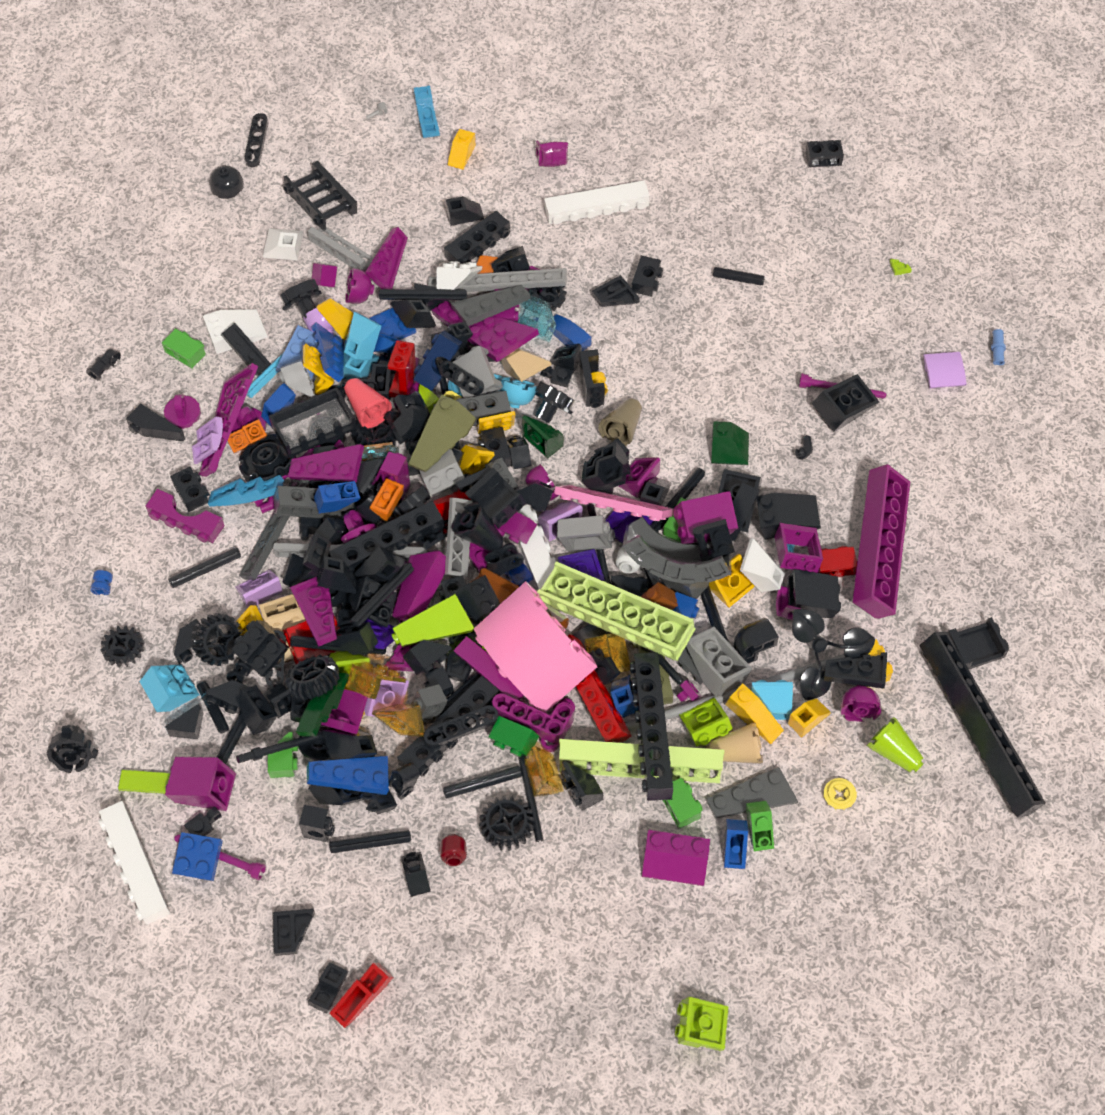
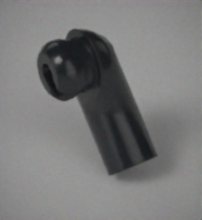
(806, 450)

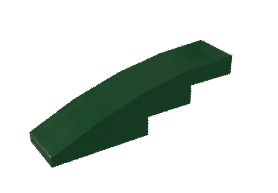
(320, 708)

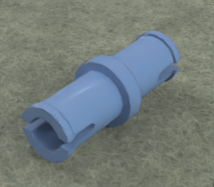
(998, 347)

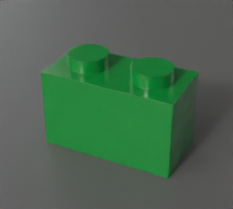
(513, 737)

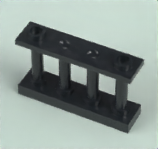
(329, 184)

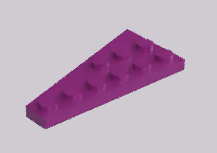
(493, 333)
(229, 405)

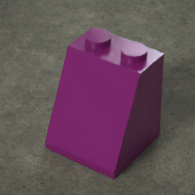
(704, 511)
(200, 782)

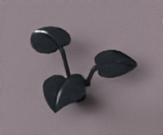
(806, 629)

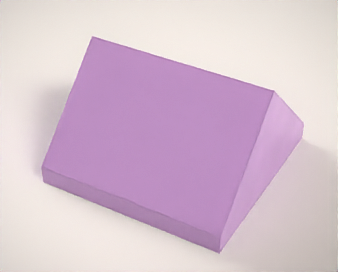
(259, 590)

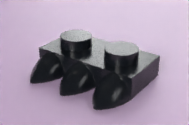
(378, 802)

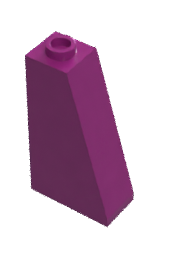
(420, 585)

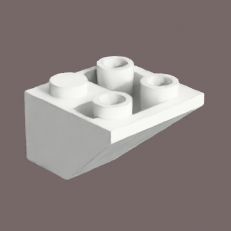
(283, 244)
(454, 275)
(761, 568)

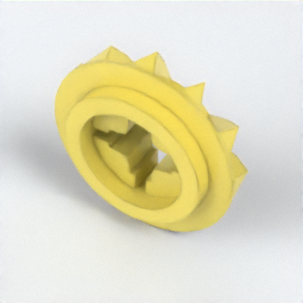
(840, 785)

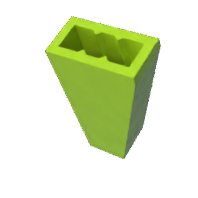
(435, 623)

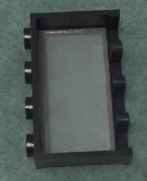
(313, 422)

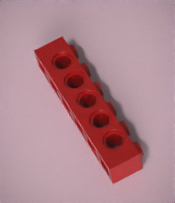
(602, 707)

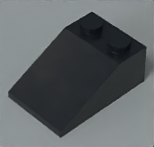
(845, 402)
(731, 483)
(787, 509)

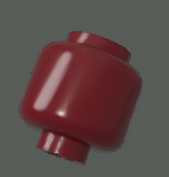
(453, 850)

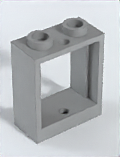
(585, 533)

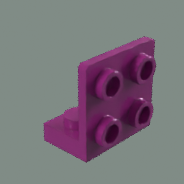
(349, 712)

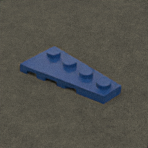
(332, 352)
(354, 774)

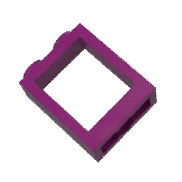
(807, 537)

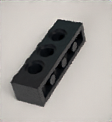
(478, 239)

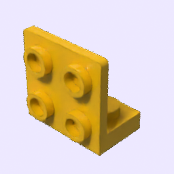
(312, 362)
(502, 420)

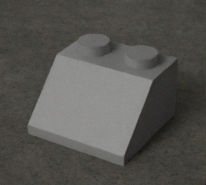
(297, 377)
(443, 474)

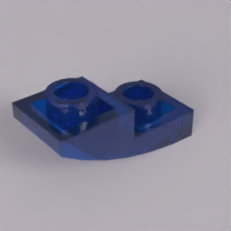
(520, 575)

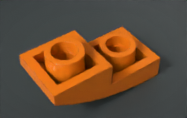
(247, 435)

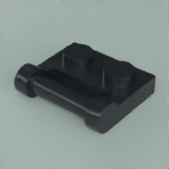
(720, 539)

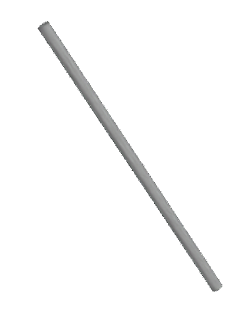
(787, 676)

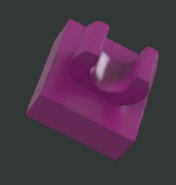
(689, 691)

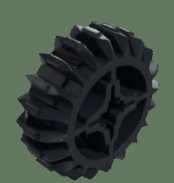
(383, 434)
(207, 637)
(312, 677)
(500, 826)

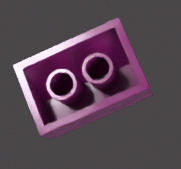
(676, 857)

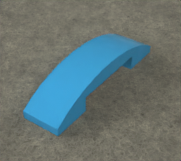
(426, 112)

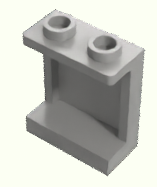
(478, 365)

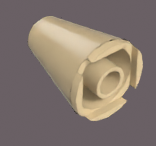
(740, 745)

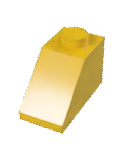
(461, 149)
(475, 458)

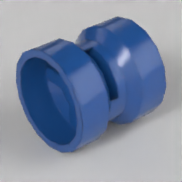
(101, 582)

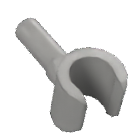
(381, 106)

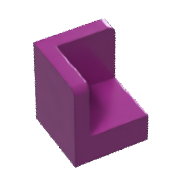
(324, 274)

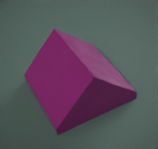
(640, 472)

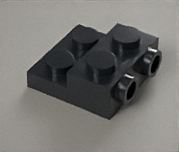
(260, 647)

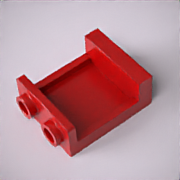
(404, 364)
(300, 653)

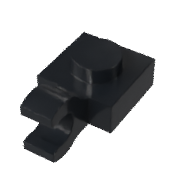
(560, 376)
(605, 668)
(201, 824)

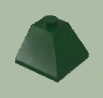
(542, 436)
(729, 444)

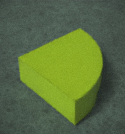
(899, 267)

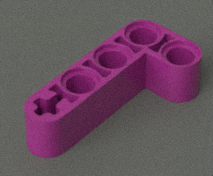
(511, 706)

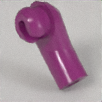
(267, 506)

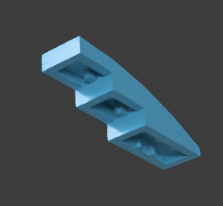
(240, 492)

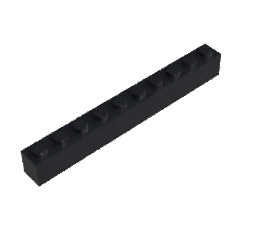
(982, 725)

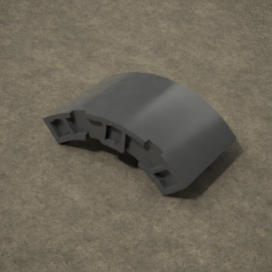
(671, 558)

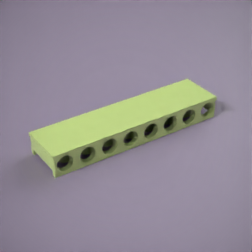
(617, 611)
(622, 754)

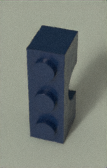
(444, 346)

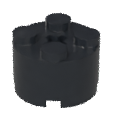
(363, 507)

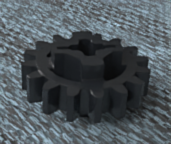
(550, 295)
(115, 653)

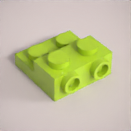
(706, 722)
(702, 1024)

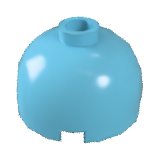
(518, 392)

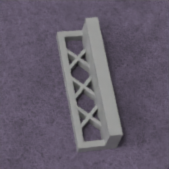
(339, 251)
(457, 548)

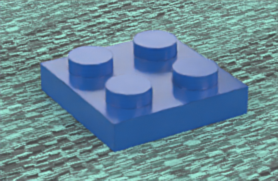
(392, 324)
(197, 856)

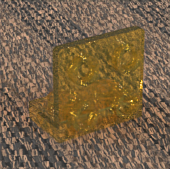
(367, 678)

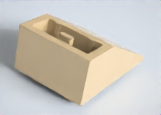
(281, 615)

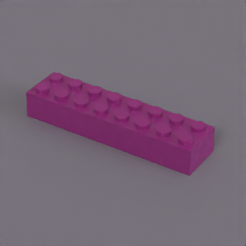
(881, 542)

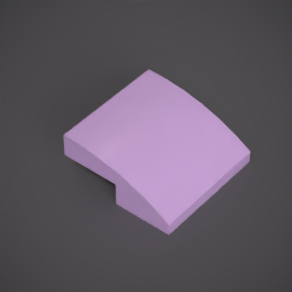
(944, 370)
(208, 439)

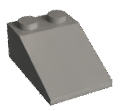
(717, 662)

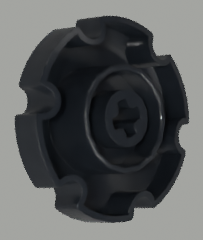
(264, 459)

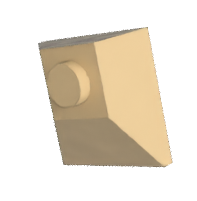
(524, 364)

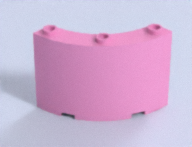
(533, 649)

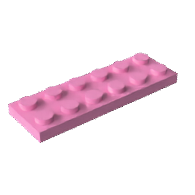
(618, 503)

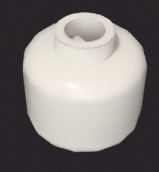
(625, 562)

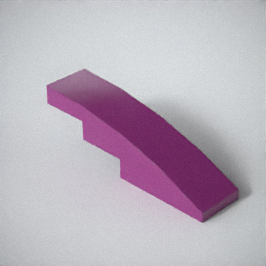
(485, 666)

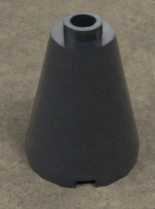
(477, 528)

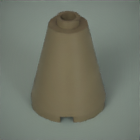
(621, 422)

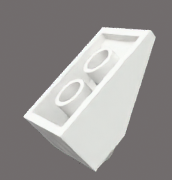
(221, 320)

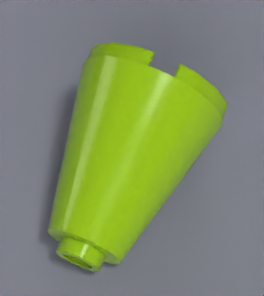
(896, 745)

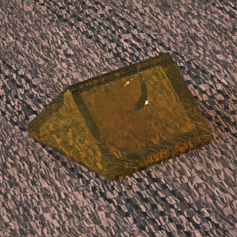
(613, 647)
(402, 719)
(543, 772)

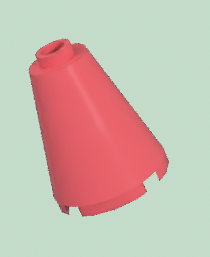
(366, 403)

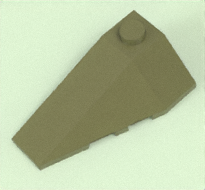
(443, 430)

